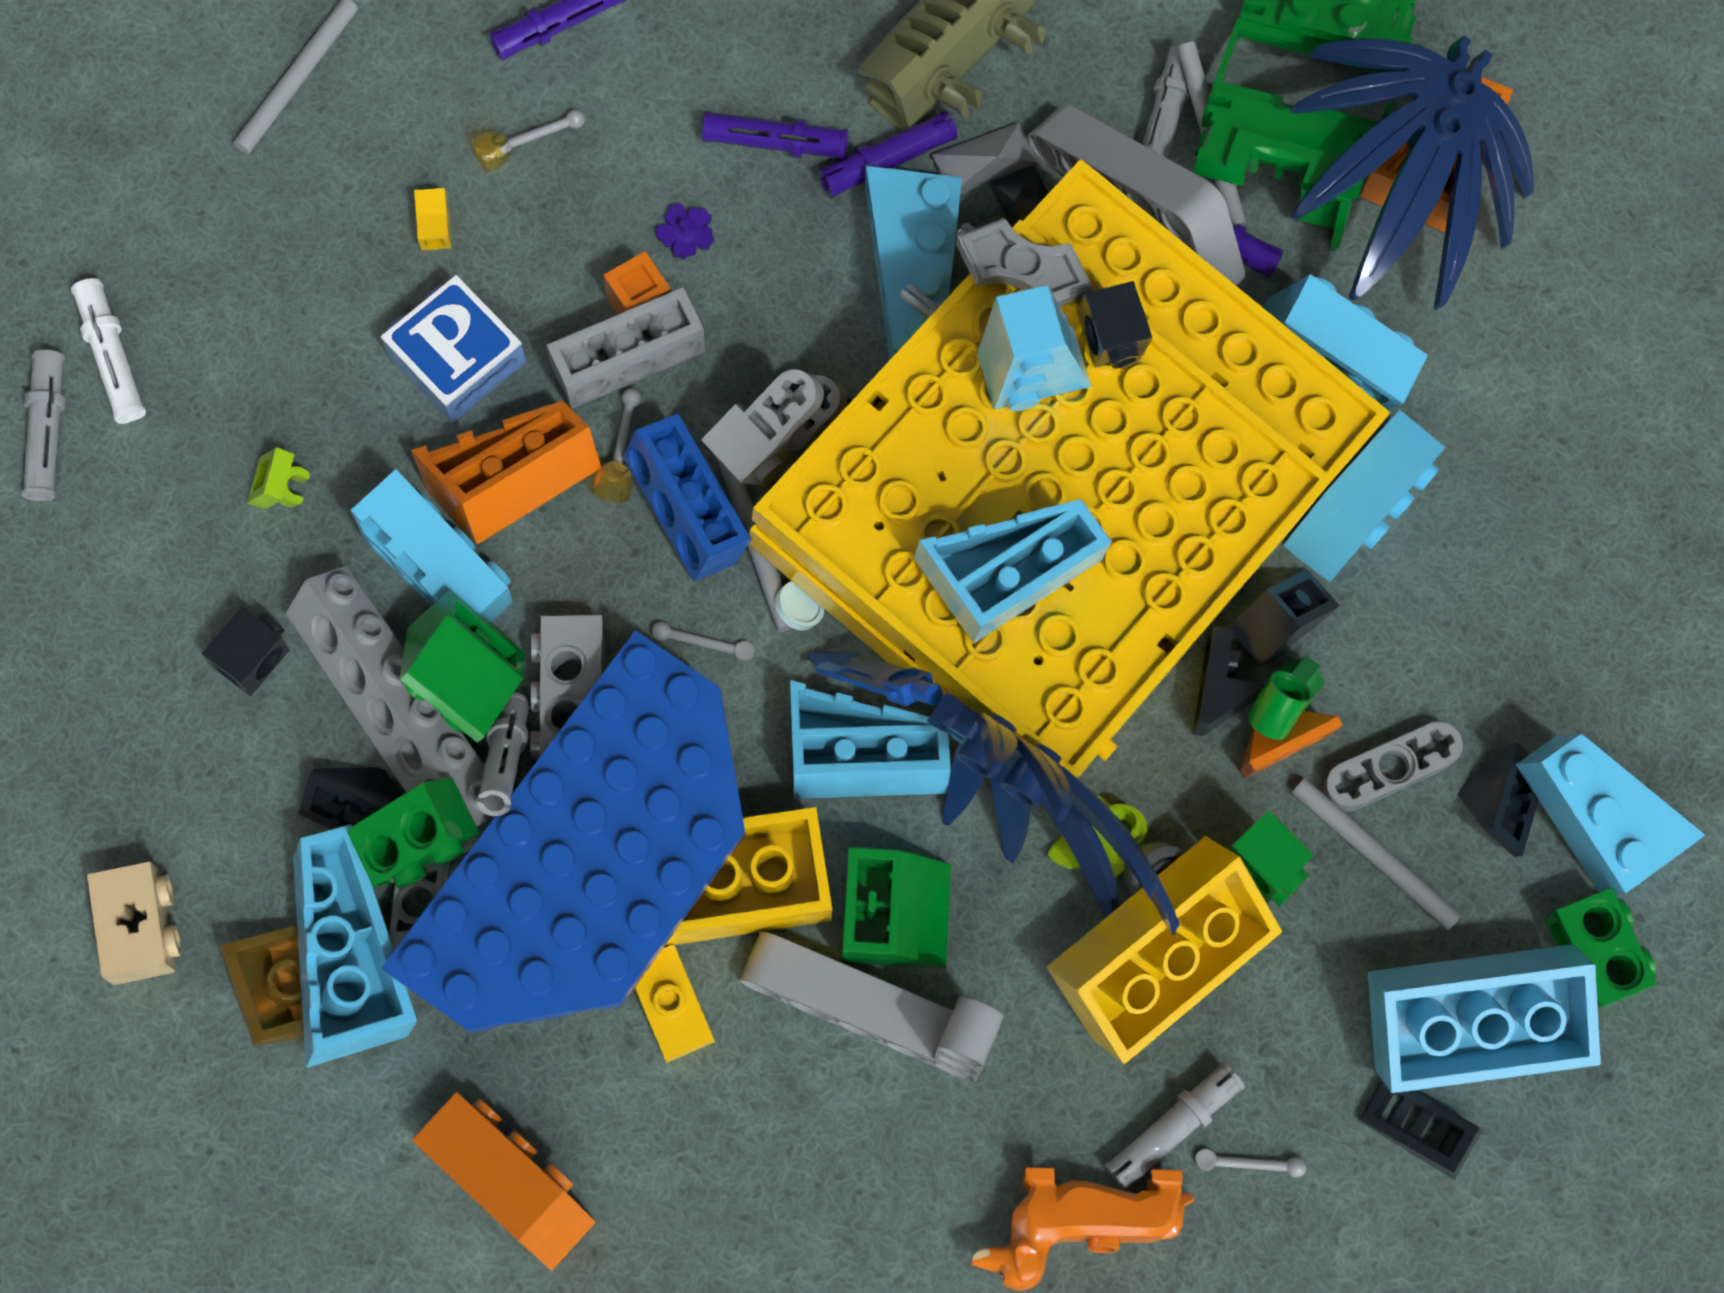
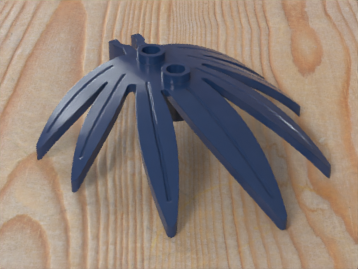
(1446, 118)
(1032, 775)

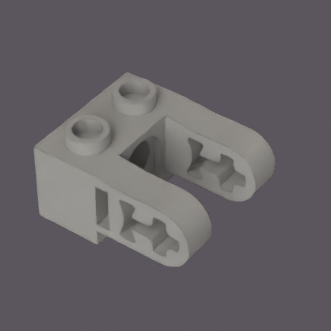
(763, 441)

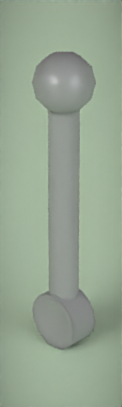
(743, 650)
(1206, 1160)

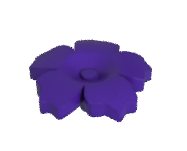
(685, 232)

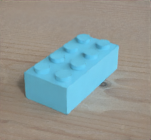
(1484, 1018)

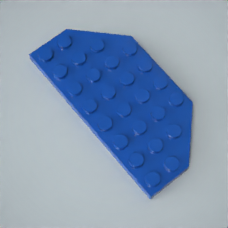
(591, 860)

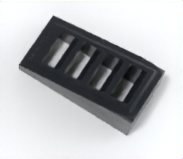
(1449, 1165)

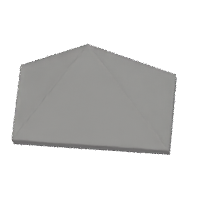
(987, 157)

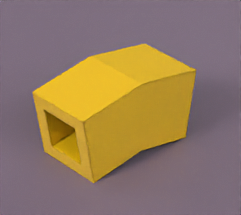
(433, 219)

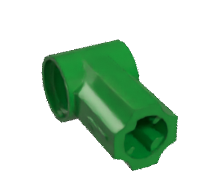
(1285, 697)

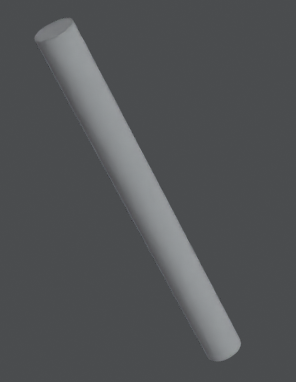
(295, 76)
(1199, 95)
(766, 571)
(1376, 854)

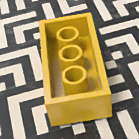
(766, 883)
(1138, 979)

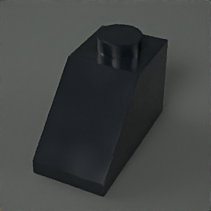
(1282, 616)

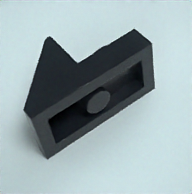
(1221, 696)

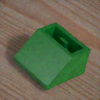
(460, 665)
(896, 909)

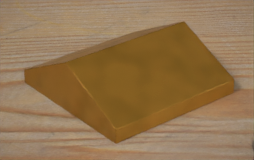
(267, 984)

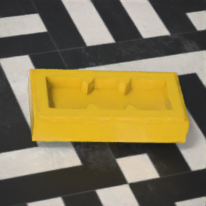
(673, 1007)

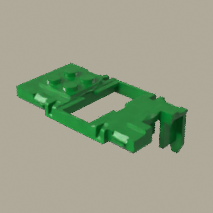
(1259, 129)

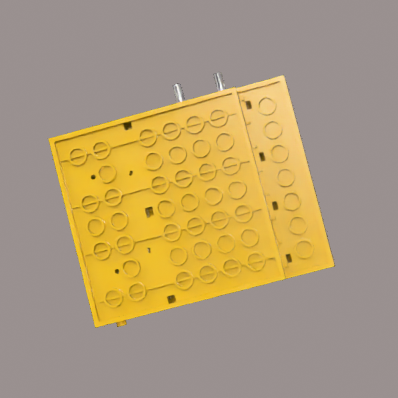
(1180, 458)

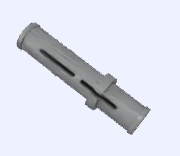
(1170, 94)
(43, 425)
(497, 787)
(1174, 1126)

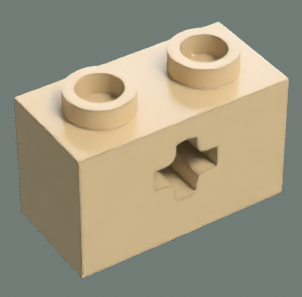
(115, 900)

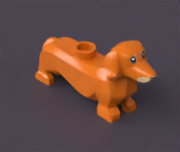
(1082, 1214)

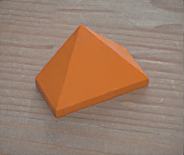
(1264, 751)

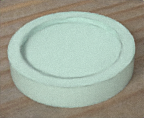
(797, 608)

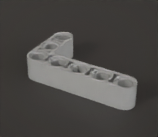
(1163, 189)
(872, 1008)

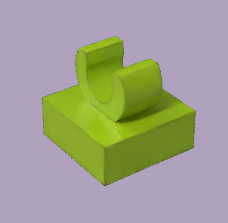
(272, 478)

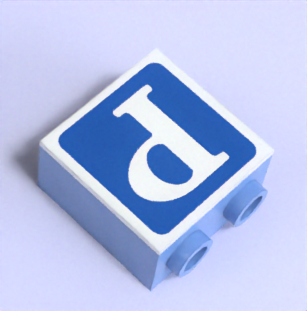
(453, 348)

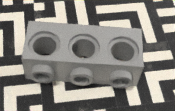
(626, 348)

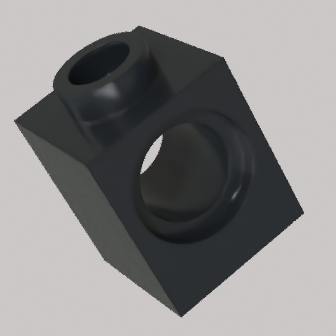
(1114, 325)
(247, 649)

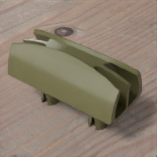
(936, 49)

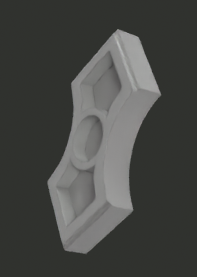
(1003, 257)

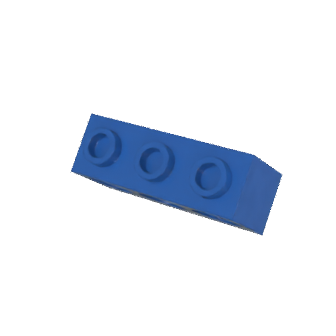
(686, 497)

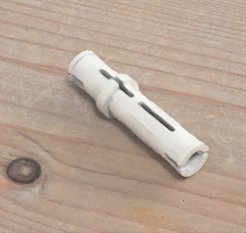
(102, 333)

